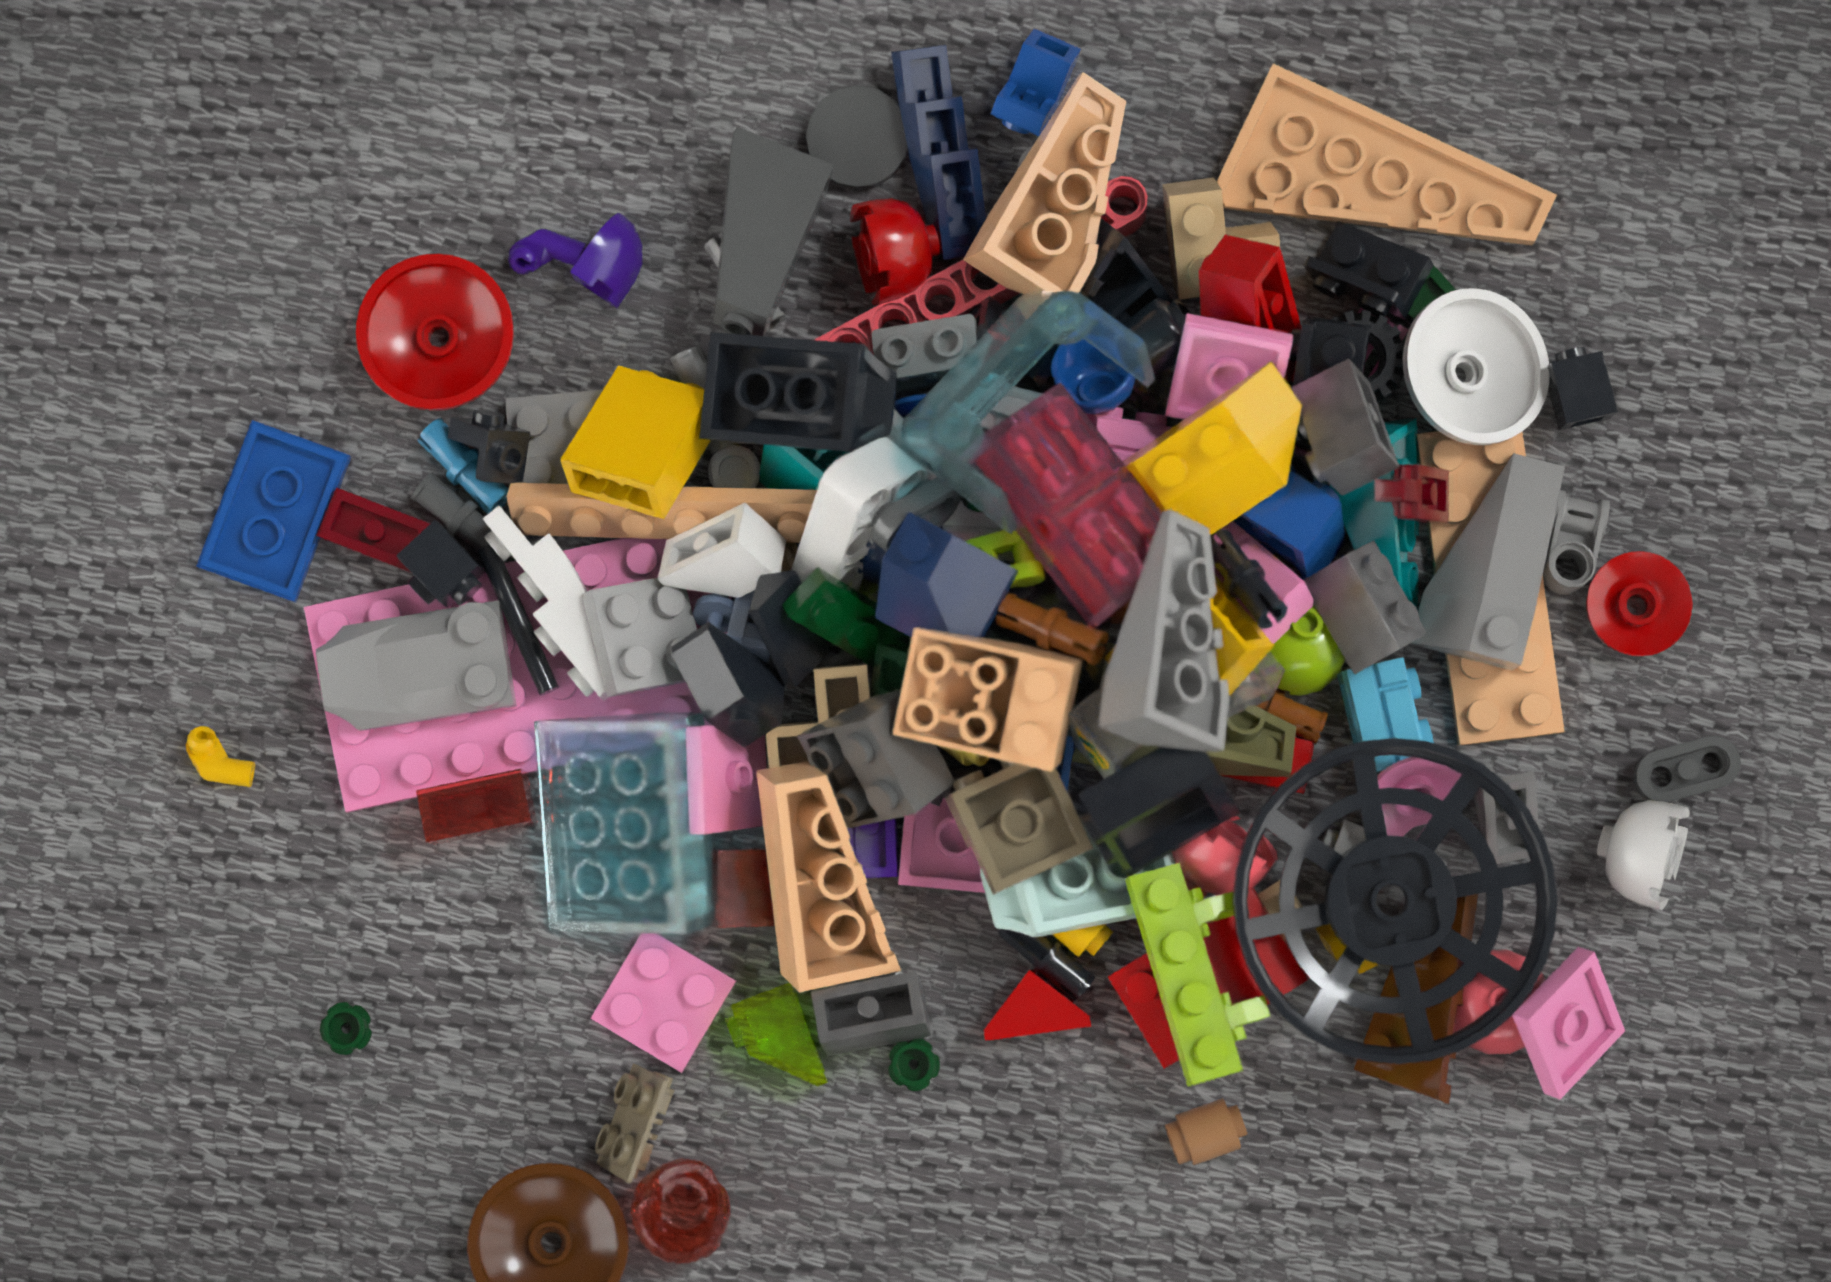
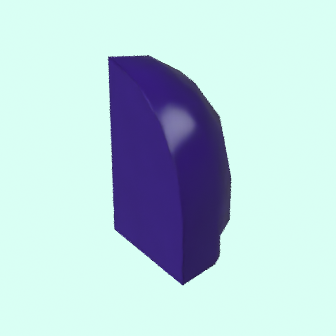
(611, 261)

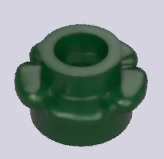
(332, 1025)
(928, 1064)

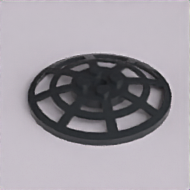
(1428, 906)

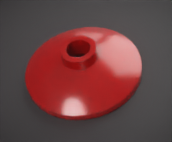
(1663, 591)

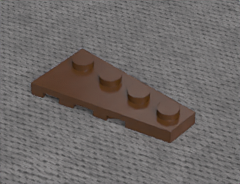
(1391, 1030)

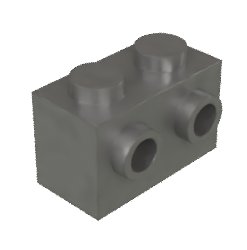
(1344, 428)
(1364, 607)
(871, 1012)

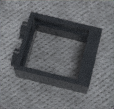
(1155, 807)

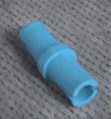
(461, 466)

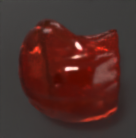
(676, 1229)

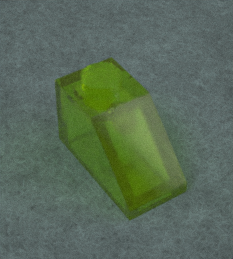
(777, 1033)

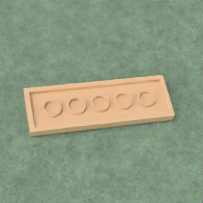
(1488, 699)

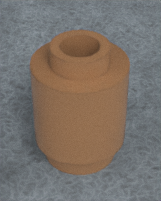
(1206, 1132)

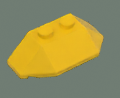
(1224, 453)

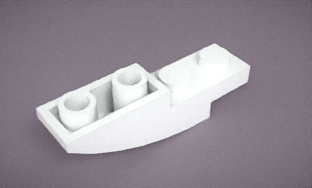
(564, 616)

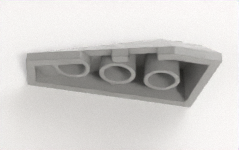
(1492, 576)
(1164, 664)

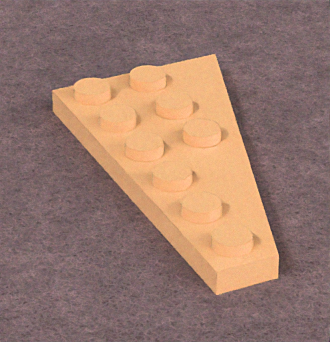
(1343, 162)

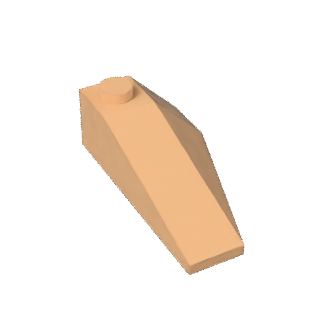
(1052, 208)

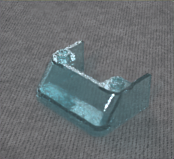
(947, 424)

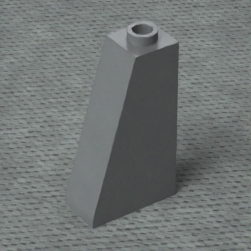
(766, 222)

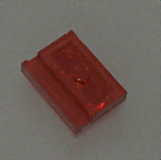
(741, 888)

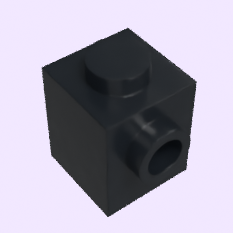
(441, 567)

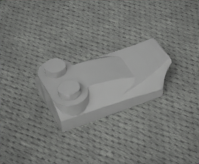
(418, 667)

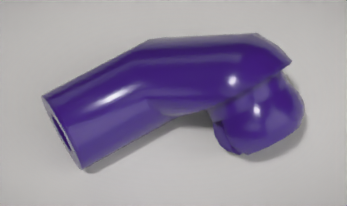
(541, 248)

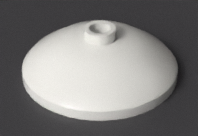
(1501, 363)

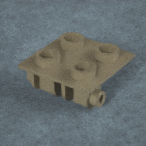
(624, 1143)

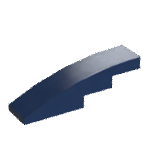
(938, 148)

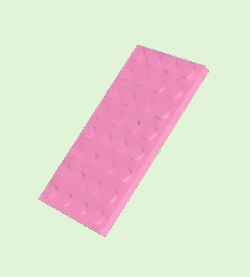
(397, 760)

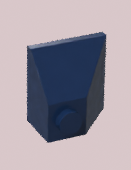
(939, 582)

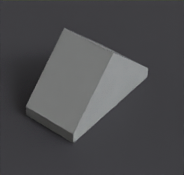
(1498, 826)

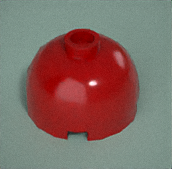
(892, 248)

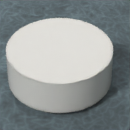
(734, 468)

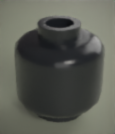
(1161, 329)

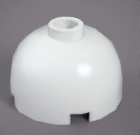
(1644, 850)

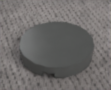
(860, 135)

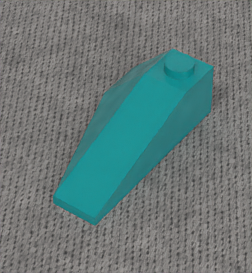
(1374, 520)

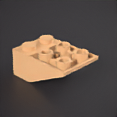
(988, 697)

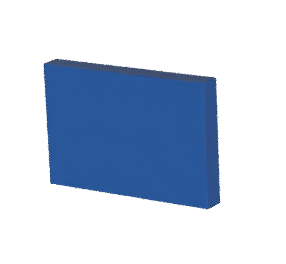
(273, 511)

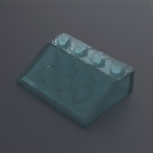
(621, 825)

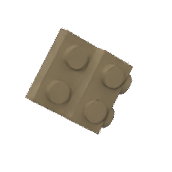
(1017, 822)

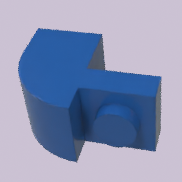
(1035, 83)

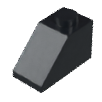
(730, 684)

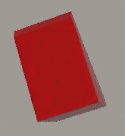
(1034, 1009)

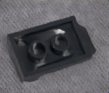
(795, 393)

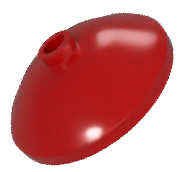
(413, 303)

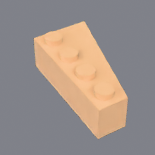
(818, 888)

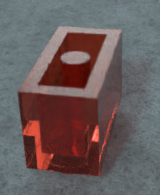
(476, 806)

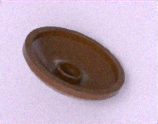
(540, 1199)

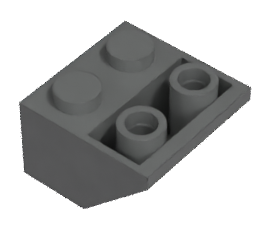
(872, 769)

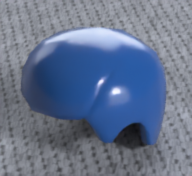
(1091, 377)

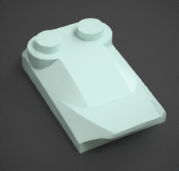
(1067, 896)

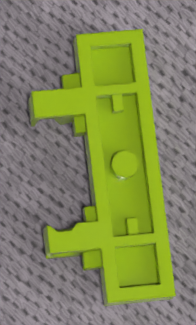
(1173, 933)

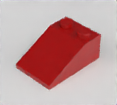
(1142, 999)

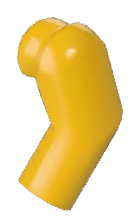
(213, 762)

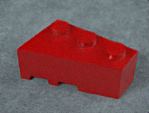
(1248, 286)

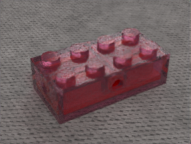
(1072, 502)

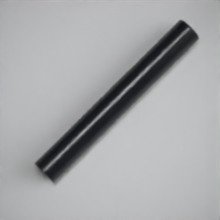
(518, 620)

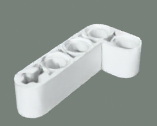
(845, 507)

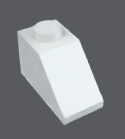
(723, 554)

